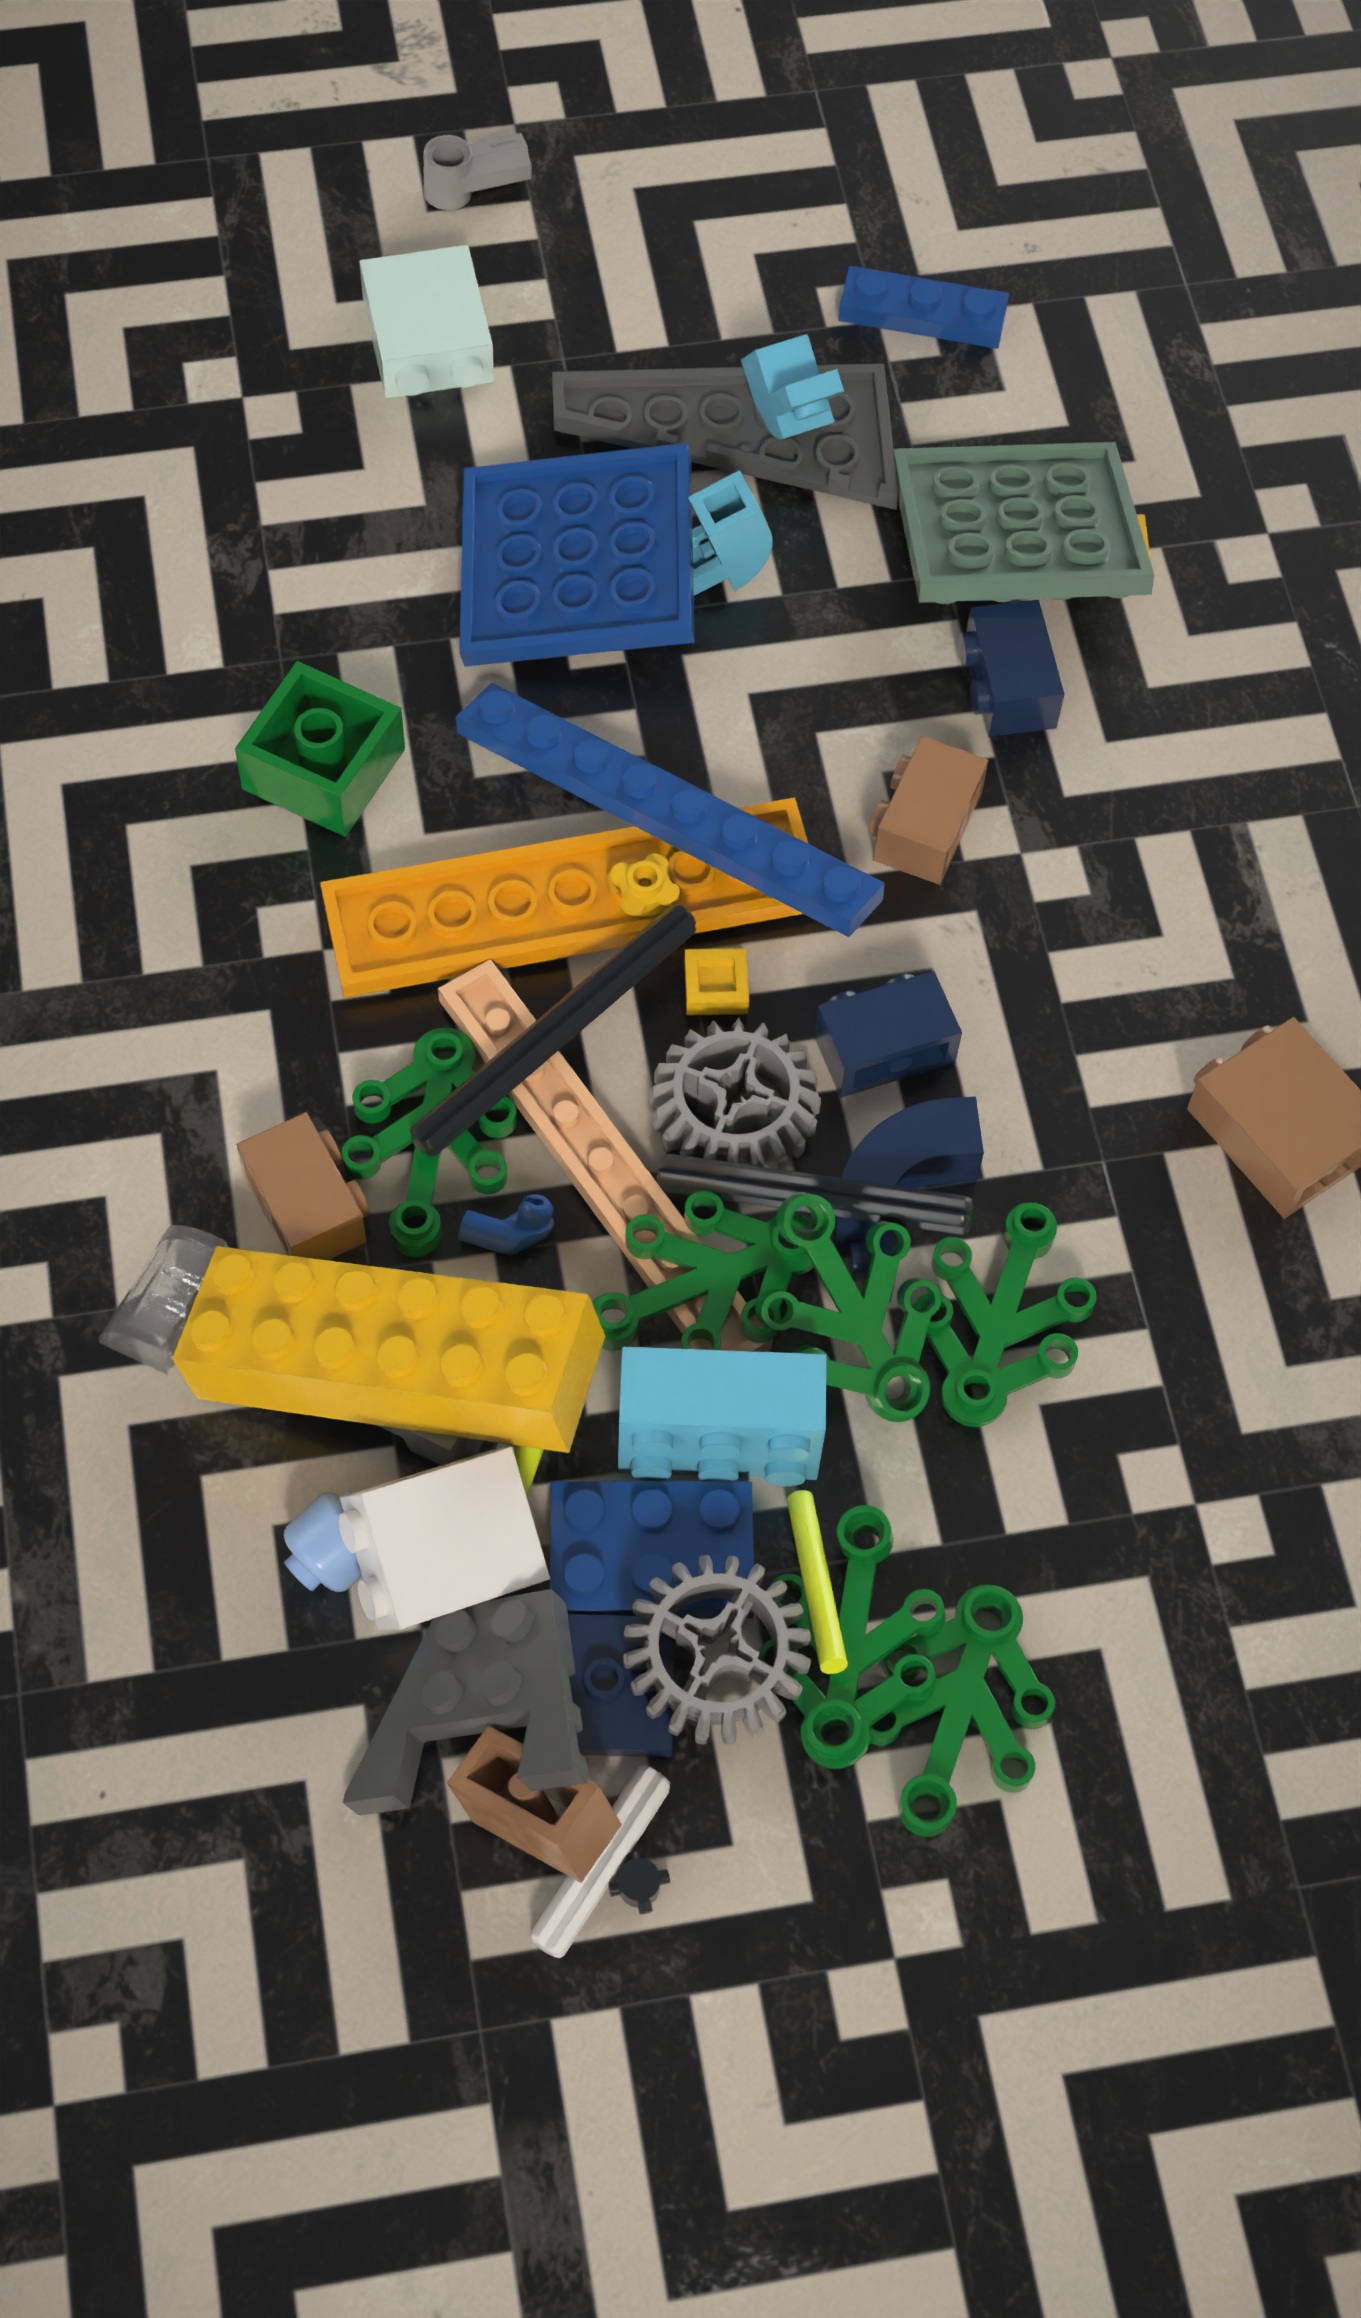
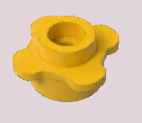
(645, 900)

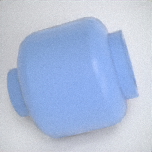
(319, 1548)

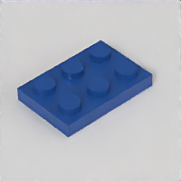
(626, 1533)

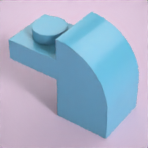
(790, 388)
(732, 534)

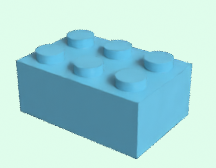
(721, 1414)

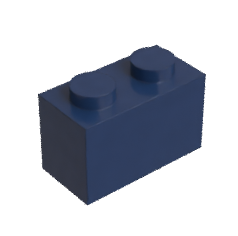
(1011, 668)
(887, 1033)

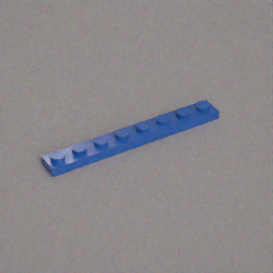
(671, 809)

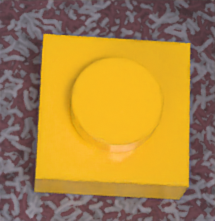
(716, 981)

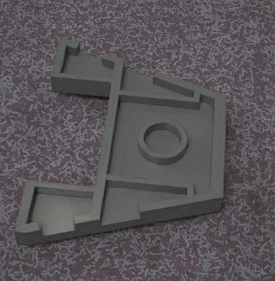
(477, 1669)

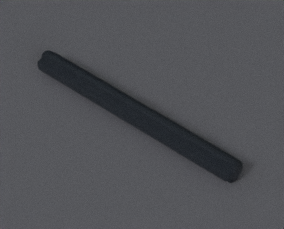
(552, 1031)

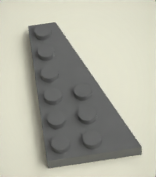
(725, 430)

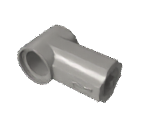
(458, 168)

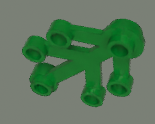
(439, 1079)
(712, 1273)
(859, 1315)
(999, 1324)
(861, 1649)
(966, 1697)

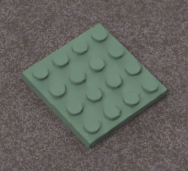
(1021, 523)

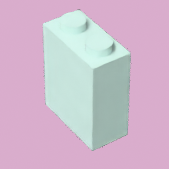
(427, 321)

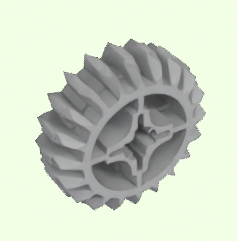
(711, 1074)
(690, 1631)

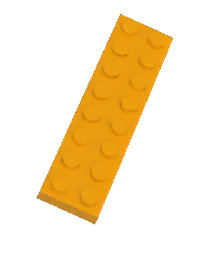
(523, 905)

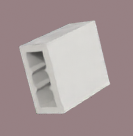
(442, 1539)

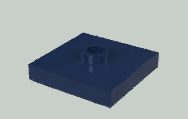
(601, 1687)

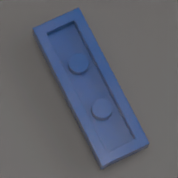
(923, 307)

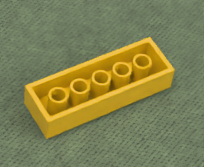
(392, 1348)

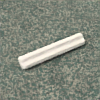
(577, 1900)

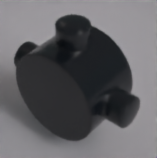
(639, 1882)

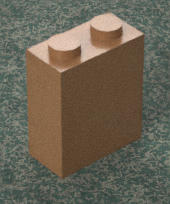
(1282, 1115)

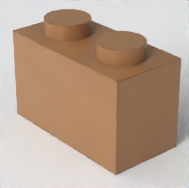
(928, 810)
(303, 1191)
(556, 1825)

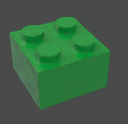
(320, 748)

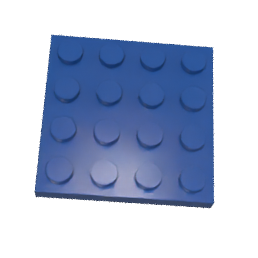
(577, 555)

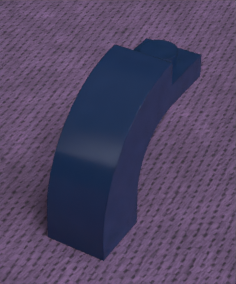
(911, 1149)

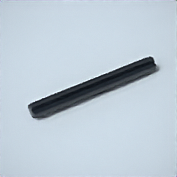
(847, 1197)

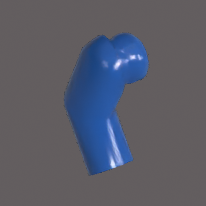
(513, 1234)

